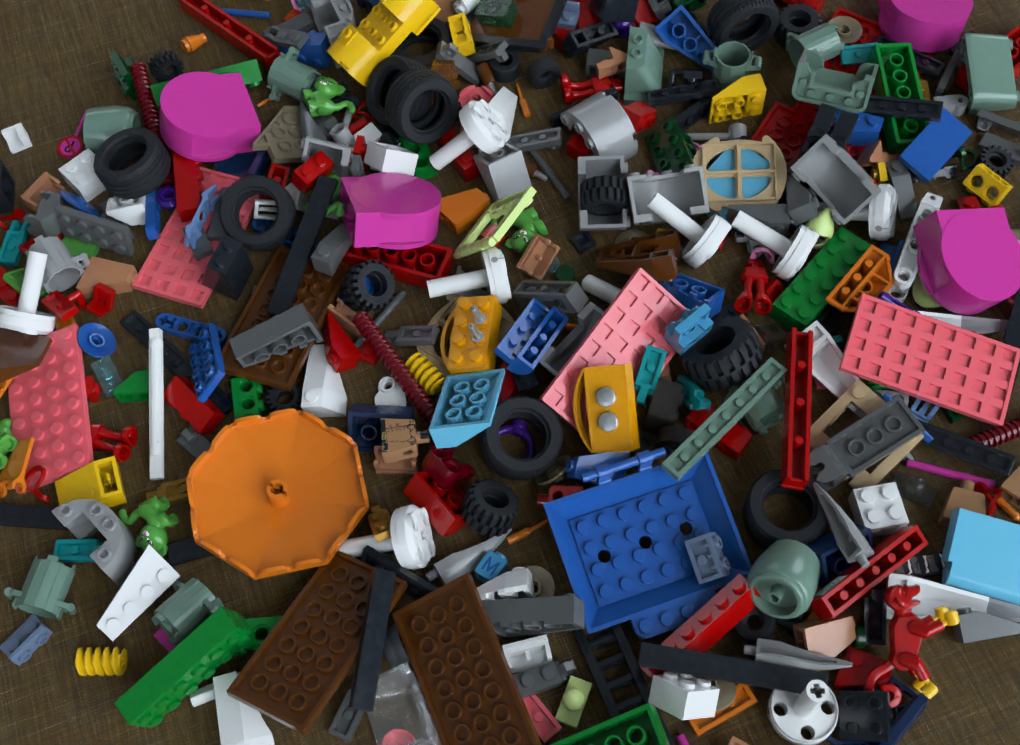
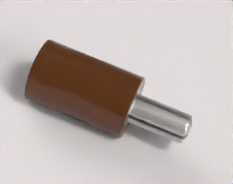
(486, 77)
(533, 171)

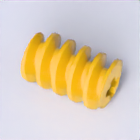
(425, 374)
(101, 663)

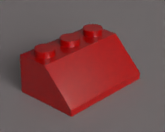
(441, 503)

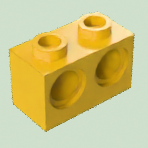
(461, 34)
(989, 180)

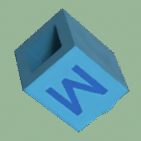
(491, 566)

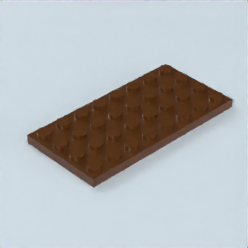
(315, 292)
(310, 645)
(463, 668)

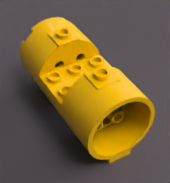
(380, 34)

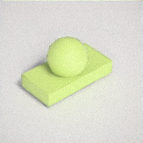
(573, 701)

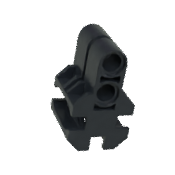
(825, 122)

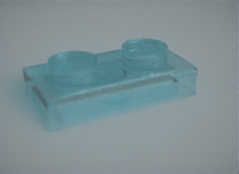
(107, 375)

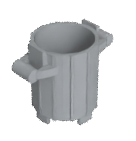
(61, 267)

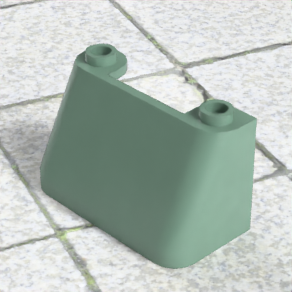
(989, 72)
(833, 87)

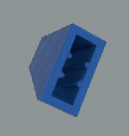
(586, 463)

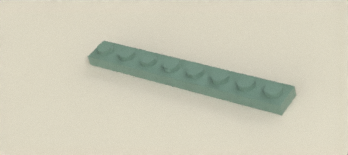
(723, 419)

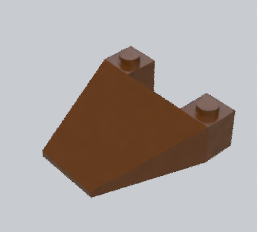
(652, 253)
(20, 352)

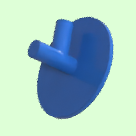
(79, 203)

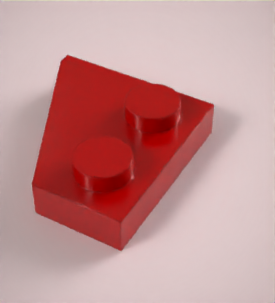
(862, 665)

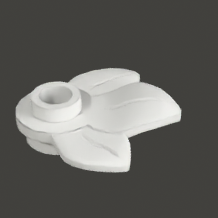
(392, 396)

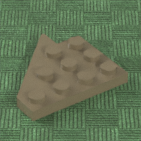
(282, 137)

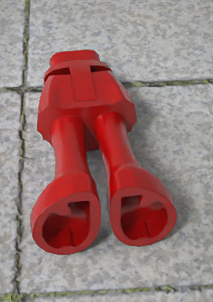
(571, 92)
(753, 277)
(127, 437)

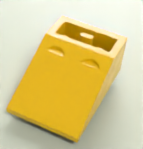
(739, 99)
(94, 481)

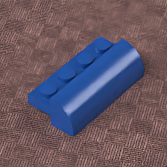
(530, 337)

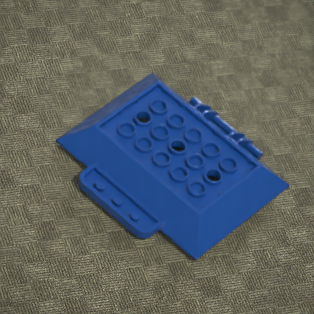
(641, 585)

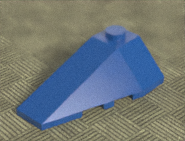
(685, 35)

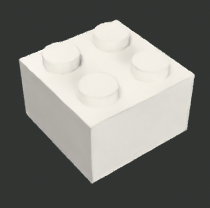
(390, 158)
(81, 176)
(878, 508)
(684, 695)

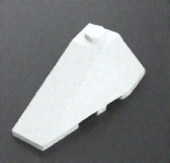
(509, 585)

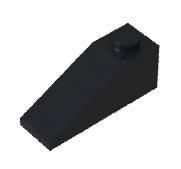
(581, 40)

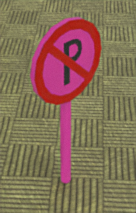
(72, 145)

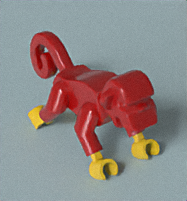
(905, 638)

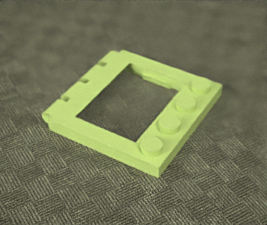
(509, 207)

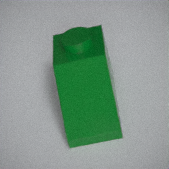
(134, 388)

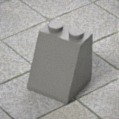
(503, 171)

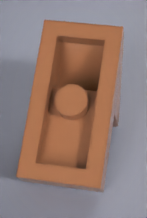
(614, 65)
(873, 154)

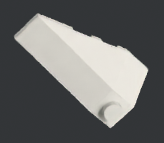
(504, 107)
(127, 210)
(322, 387)
(237, 721)

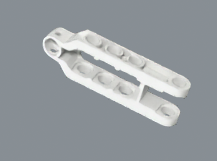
(907, 262)

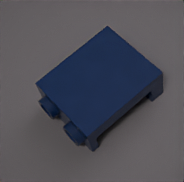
(244, 164)

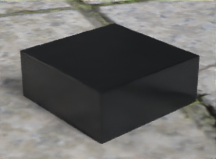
(582, 241)

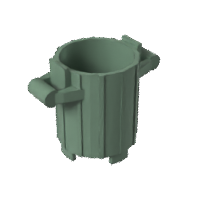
(820, 39)
(731, 62)
(290, 76)
(766, 411)
(45, 589)
(185, 609)

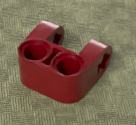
(445, 469)

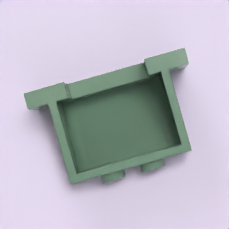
(643, 66)

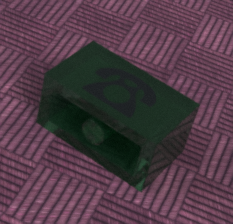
(496, 13)

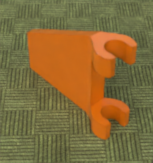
(15, 468)

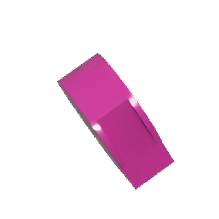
(924, 23)
(208, 116)
(390, 210)
(968, 258)

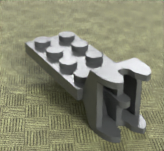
(75, 224)
(864, 443)

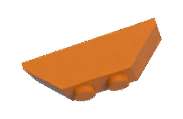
(868, 276)

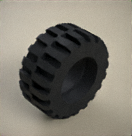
(723, 355)

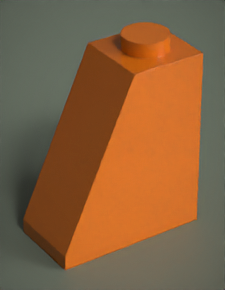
(463, 209)

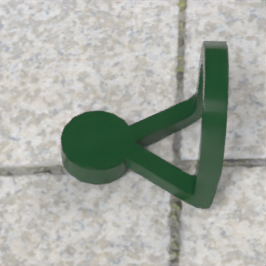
(961, 153)

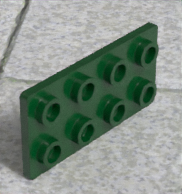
(670, 147)

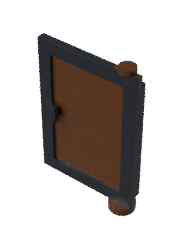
(530, 31)

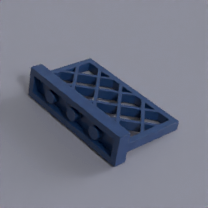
(902, 722)

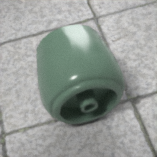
(105, 121)
(785, 579)

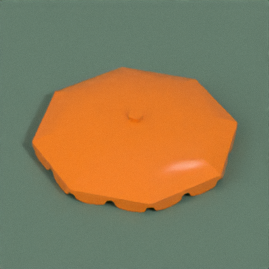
(276, 493)

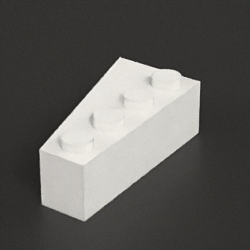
(139, 590)

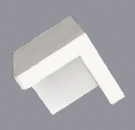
(16, 138)

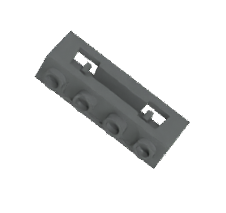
(547, 293)

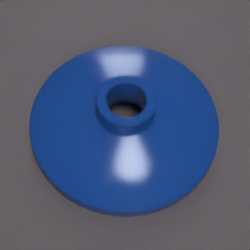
(100, 335)

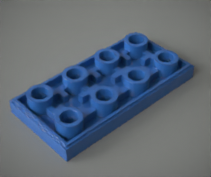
(934, 146)
(206, 362)

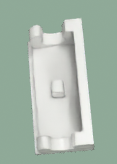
(527, 653)

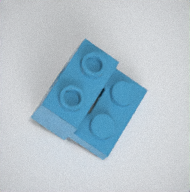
(693, 319)

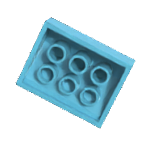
(465, 406)

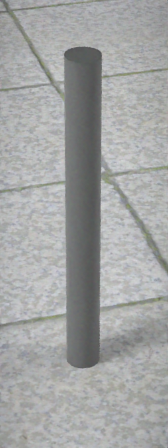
(552, 177)
(384, 314)

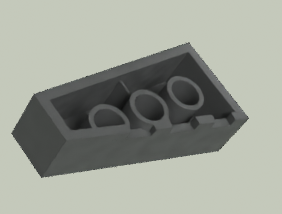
(276, 336)
(535, 615)

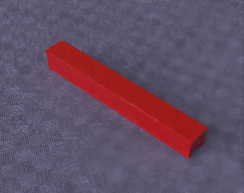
(231, 30)
(797, 410)

